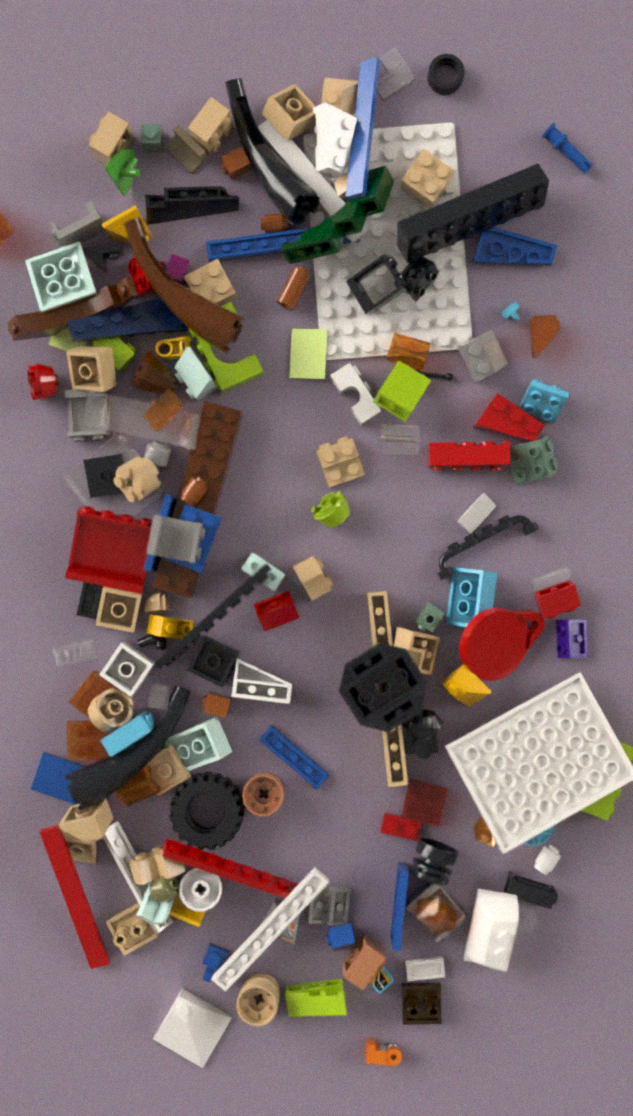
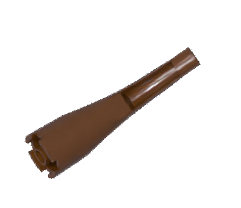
(202, 316)

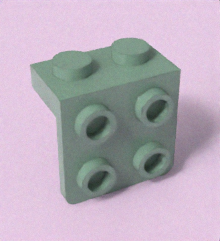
(533, 460)

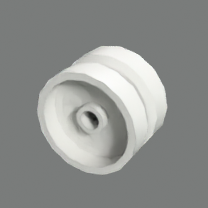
(200, 900)

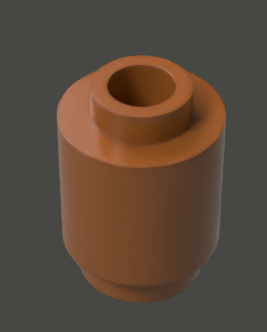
(274, 223)
(194, 491)

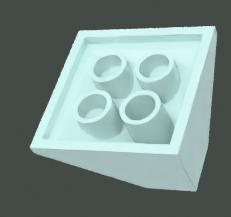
(60, 277)

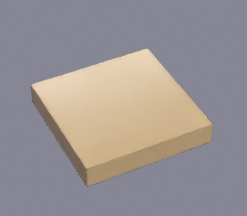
(168, 769)

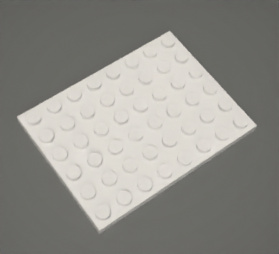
(541, 762)

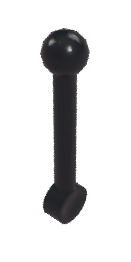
(449, 376)

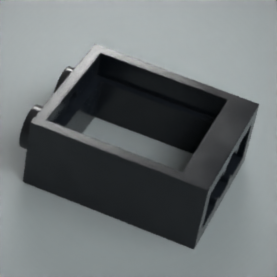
(361, 294)

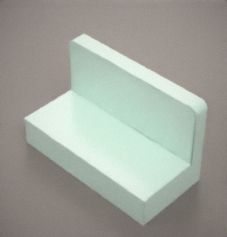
(153, 911)

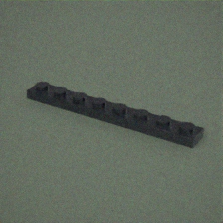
(218, 613)

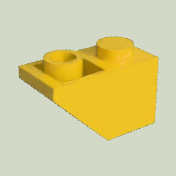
(168, 626)

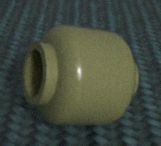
(164, 889)

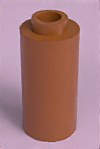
(293, 288)

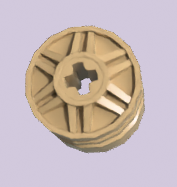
(255, 1009)

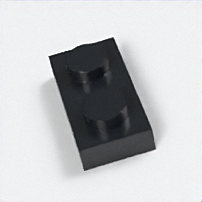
(89, 600)

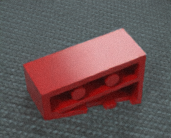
(508, 420)

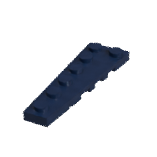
(128, 321)

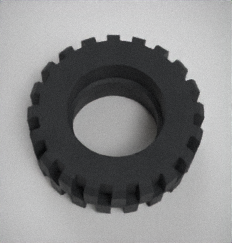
(207, 836)

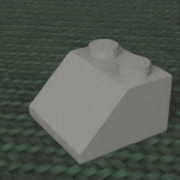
(482, 355)

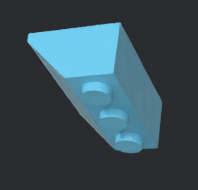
(469, 595)

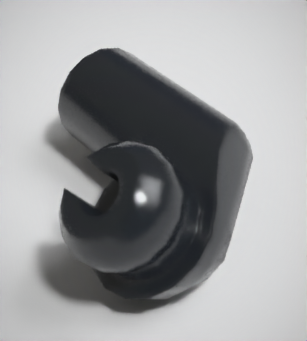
(152, 639)

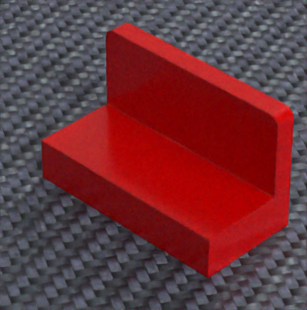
(276, 611)

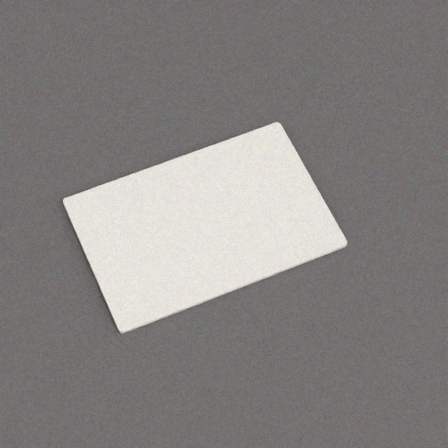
(443, 310)

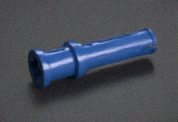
(560, 142)

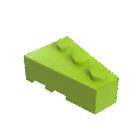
(316, 999)

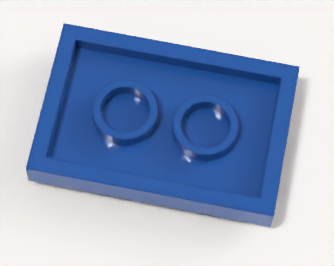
(211, 524)

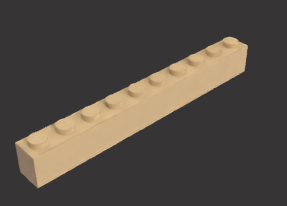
(392, 740)

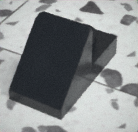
(99, 254)

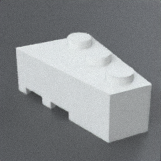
(334, 139)
(259, 685)

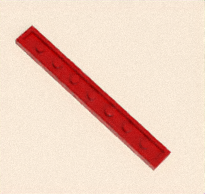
(74, 896)

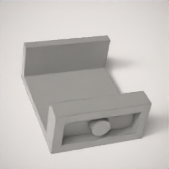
(175, 539)

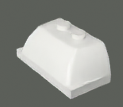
(492, 930)

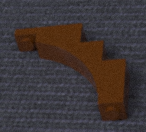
(54, 320)

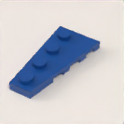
(506, 247)

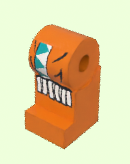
(382, 1054)

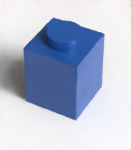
(341, 937)

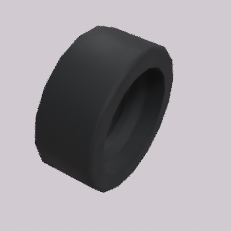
(445, 59)

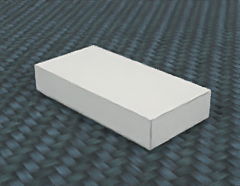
(425, 968)

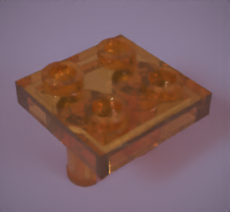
(84, 741)

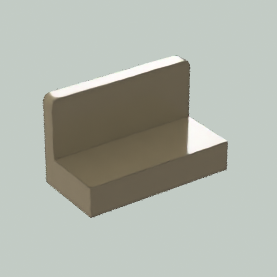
(186, 149)

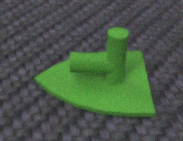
(122, 169)

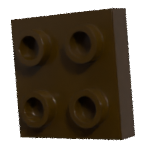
(421, 1003)

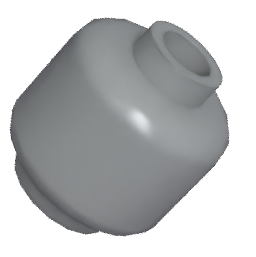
(158, 453)

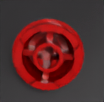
(42, 381)

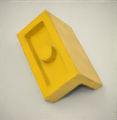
(182, 912)

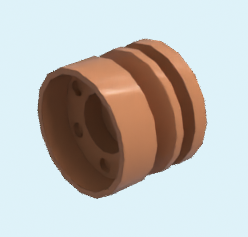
(263, 805)

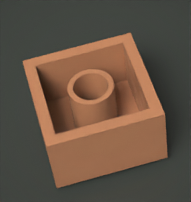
(364, 961)

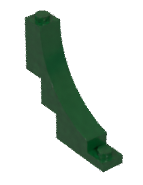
(348, 220)

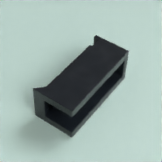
(531, 891)

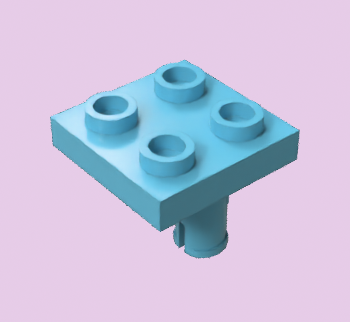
(543, 401)

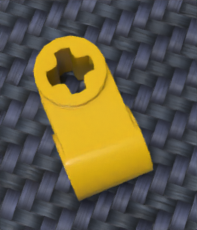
(175, 346)

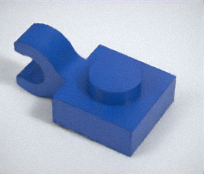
(214, 960)

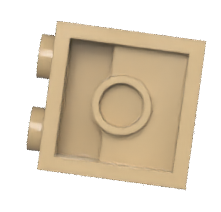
(340, 461)

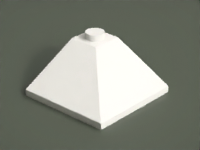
(192, 1028)

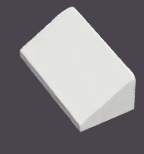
(476, 513)

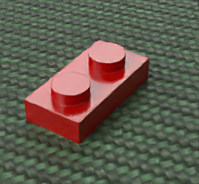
(400, 827)

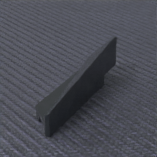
(188, 203)

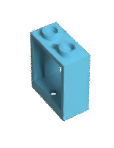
(129, 733)

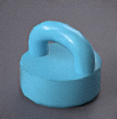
(511, 311)

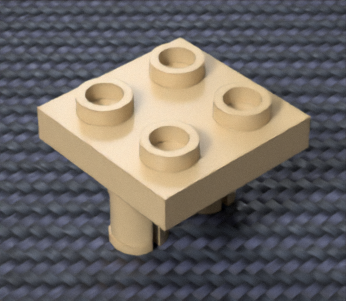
(130, 930)

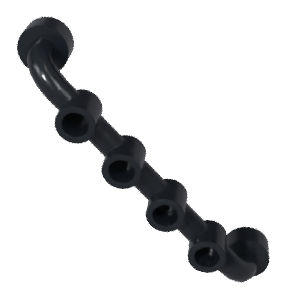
(472, 540)

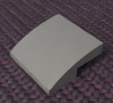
(330, 906)

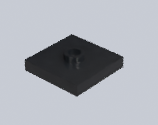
(100, 474)

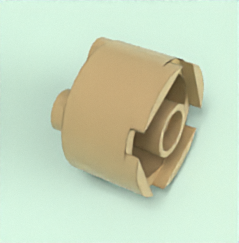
(137, 478)
(101, 714)

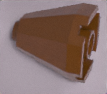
(153, 375)

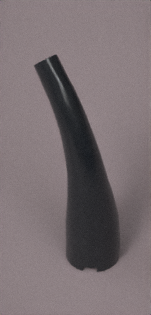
(283, 185)
(109, 774)

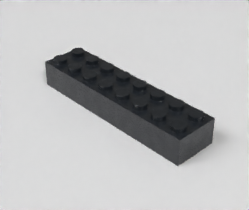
(472, 213)

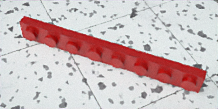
(227, 868)

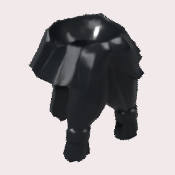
(423, 730)

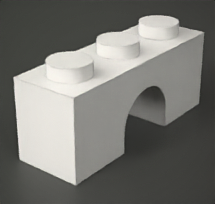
(348, 379)

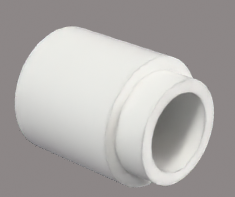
(547, 859)

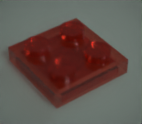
(424, 802)

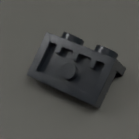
(419, 277)

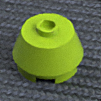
(332, 510)

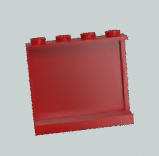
(109, 549)

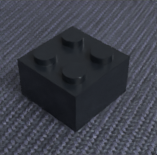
(213, 660)

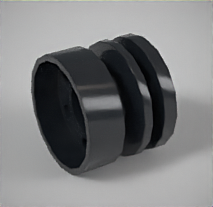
(432, 864)

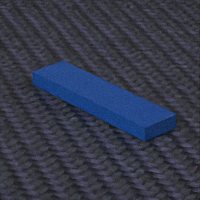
(294, 757)

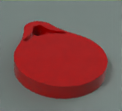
(498, 641)

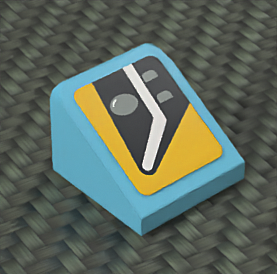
(382, 980)

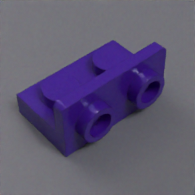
(572, 638)

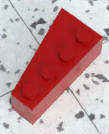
(468, 455)

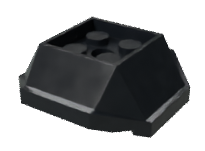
(383, 708)

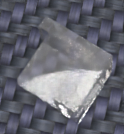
(160, 696)

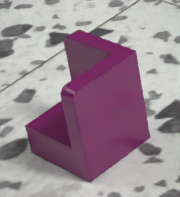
(177, 268)

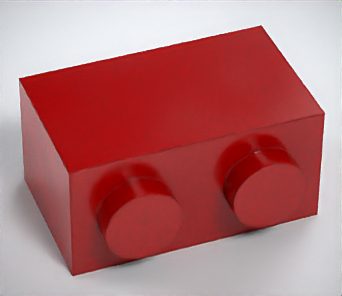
(557, 599)

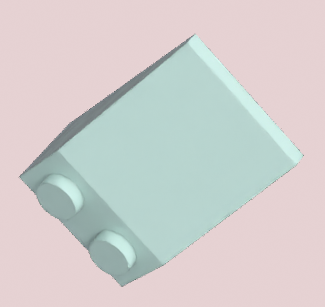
(194, 375)
(200, 744)

